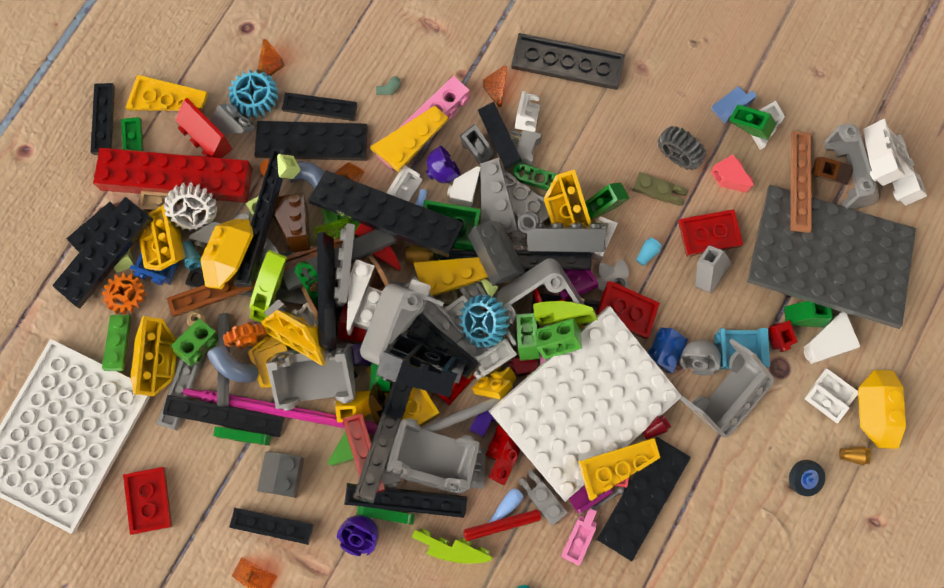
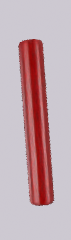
(501, 525)

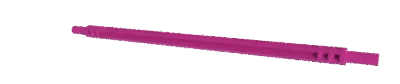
(269, 408)

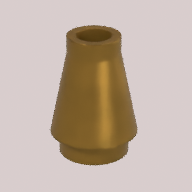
(858, 455)

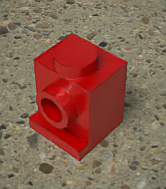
(781, 336)

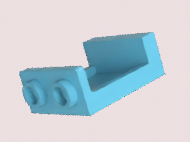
(754, 340)

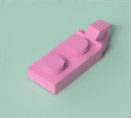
(580, 538)

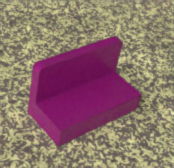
(581, 502)

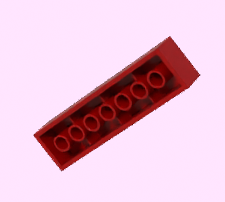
(160, 172)

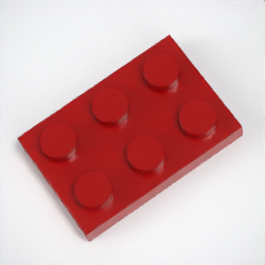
(711, 229)
(631, 307)
(147, 500)

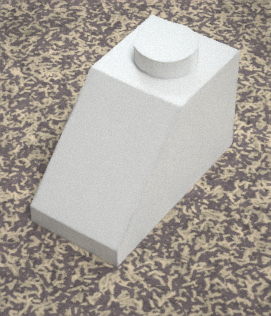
(464, 188)

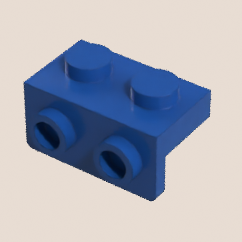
(158, 277)
(667, 348)

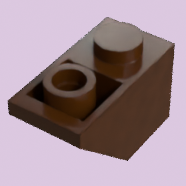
(831, 170)

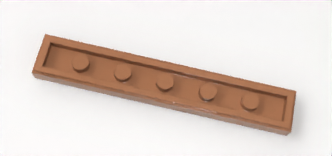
(801, 182)

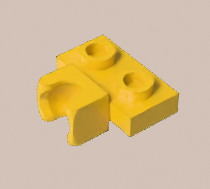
(497, 385)

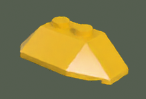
(566, 201)
(161, 242)
(225, 251)
(296, 334)
(152, 357)
(882, 408)

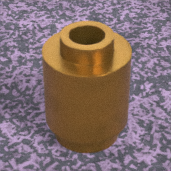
(418, 254)

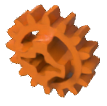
(115, 291)
(244, 335)

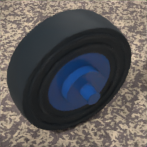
(807, 478)

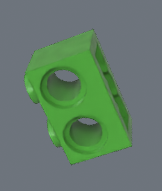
(527, 336)
(558, 338)
(191, 340)

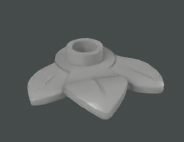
(615, 274)

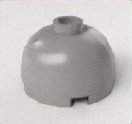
(701, 357)

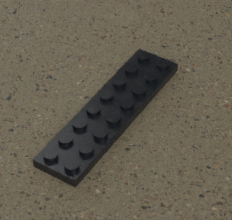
(386, 213)

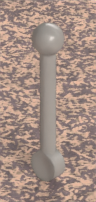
(620, 490)

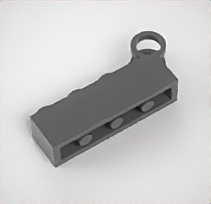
(563, 238)

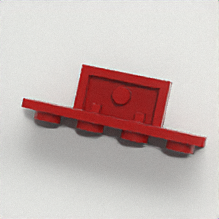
(505, 453)

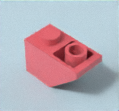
(732, 175)

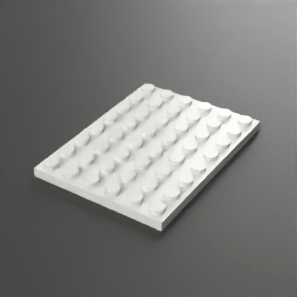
(585, 402)
(64, 435)

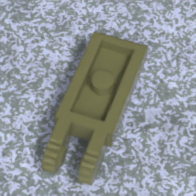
(659, 189)

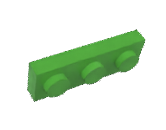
(116, 343)

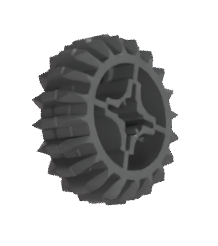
(682, 148)

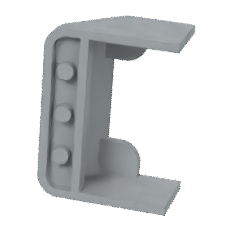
(545, 273)
(385, 317)
(736, 394)

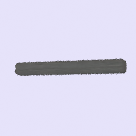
(223, 382)

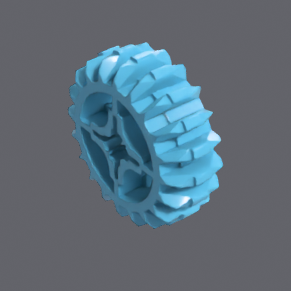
(244, 89)
(478, 320)

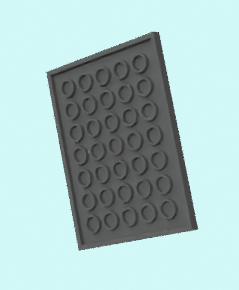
(843, 263)

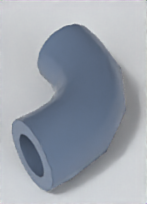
(309, 172)
(230, 367)

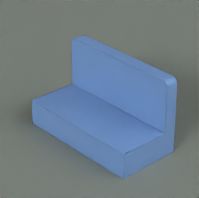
(725, 107)

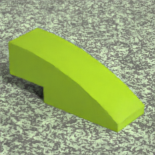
(558, 311)

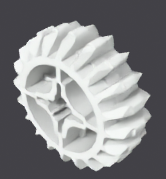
(195, 198)

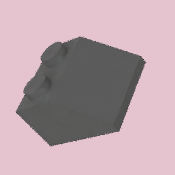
(280, 474)

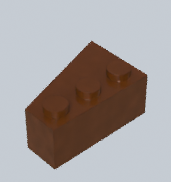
(293, 221)

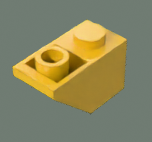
(358, 405)

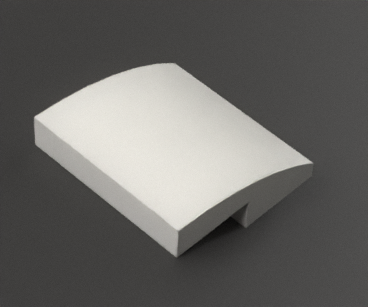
(831, 395)

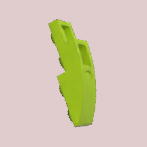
(267, 285)
(459, 552)

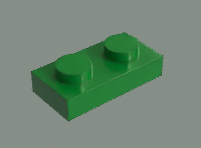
(132, 134)

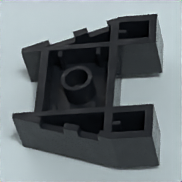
(421, 365)

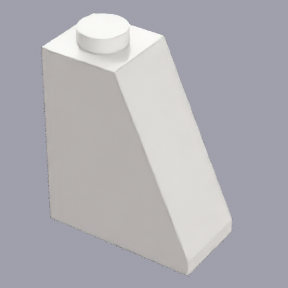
(832, 340)

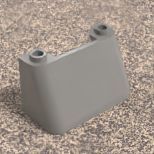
(848, 142)
(302, 379)
(432, 458)

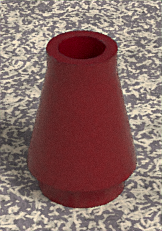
(657, 427)

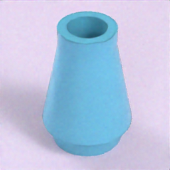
(648, 251)
(193, 258)

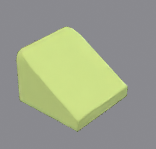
(287, 166)
(125, 262)
(488, 288)

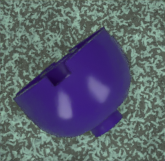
(441, 166)
(358, 535)

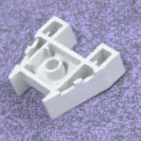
(892, 163)
(364, 300)

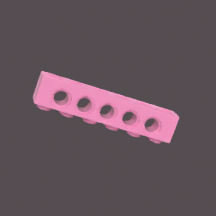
(451, 89)

